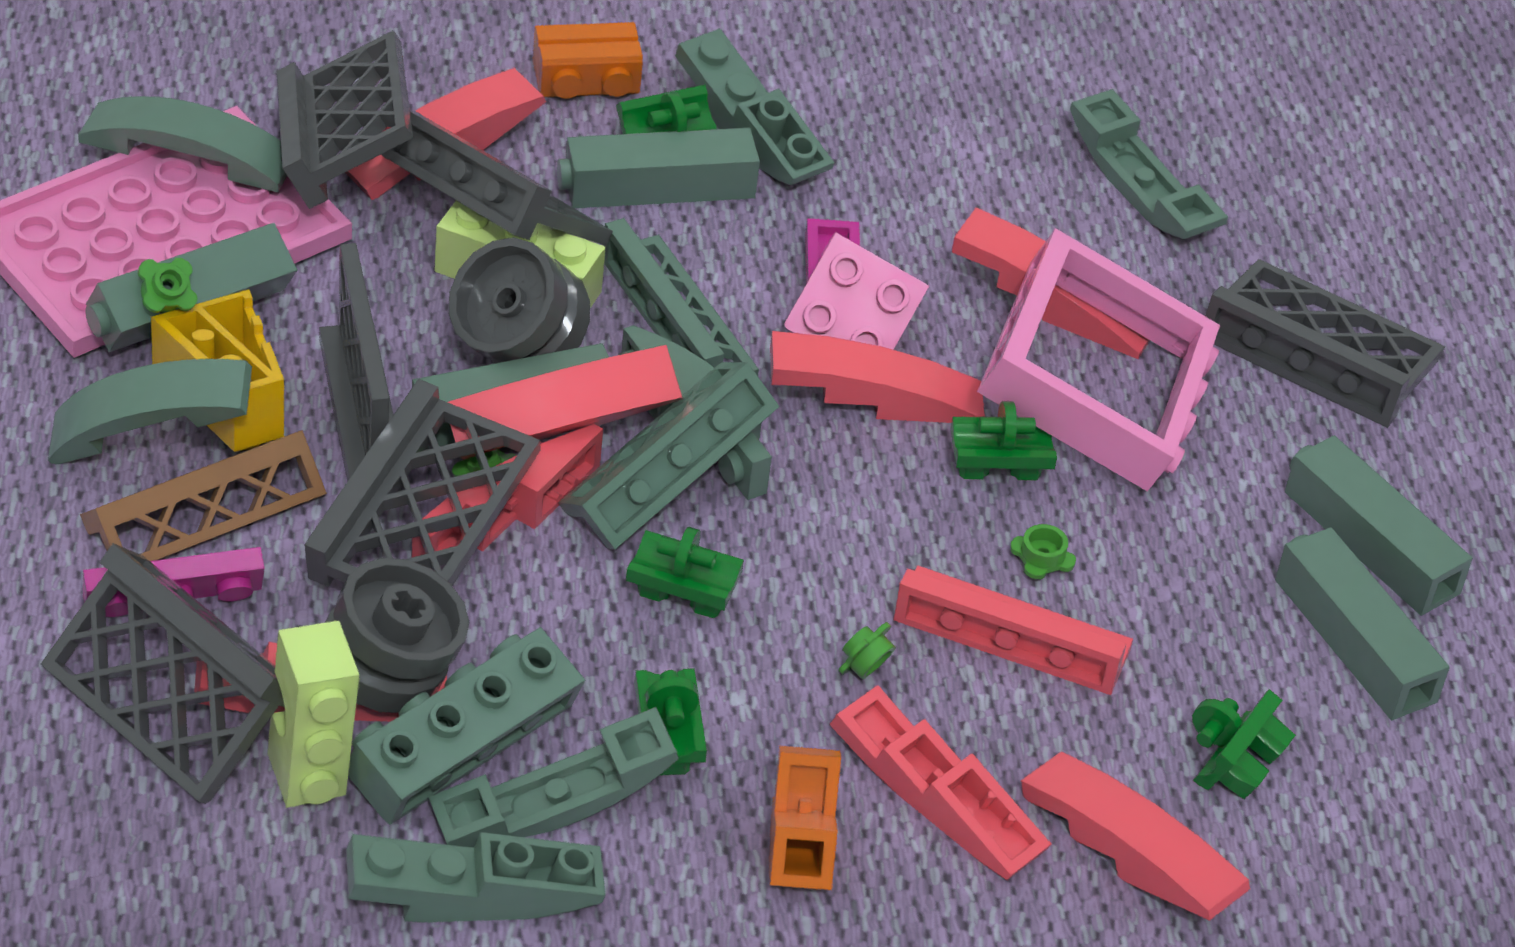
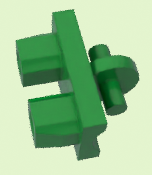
(667, 112)
(1001, 444)
(684, 570)
(679, 707)
(1258, 729)

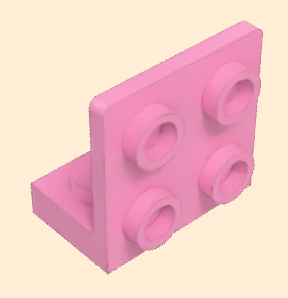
(856, 297)

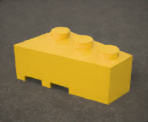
(228, 330)

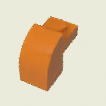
(804, 818)

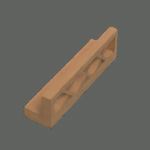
(217, 476)

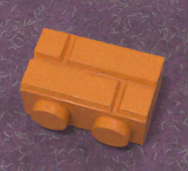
(587, 59)

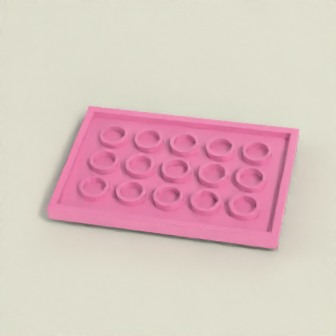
(135, 209)

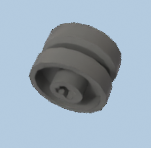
(517, 302)
(400, 629)

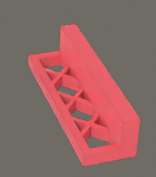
(1011, 629)

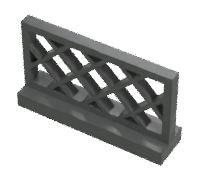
(307, 122)
(487, 184)
(1318, 361)
(355, 366)
(385, 469)
(186, 624)

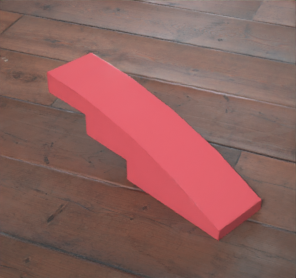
(474, 112)
(1010, 251)
(874, 375)
(578, 395)
(552, 475)
(932, 779)
(1145, 841)

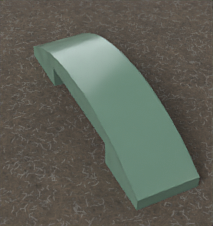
(189, 128)
(1135, 171)
(148, 395)
(561, 792)

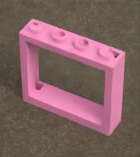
(1070, 412)

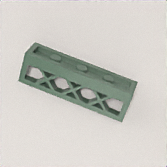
(658, 297)
(671, 452)

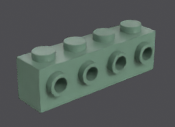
(462, 724)

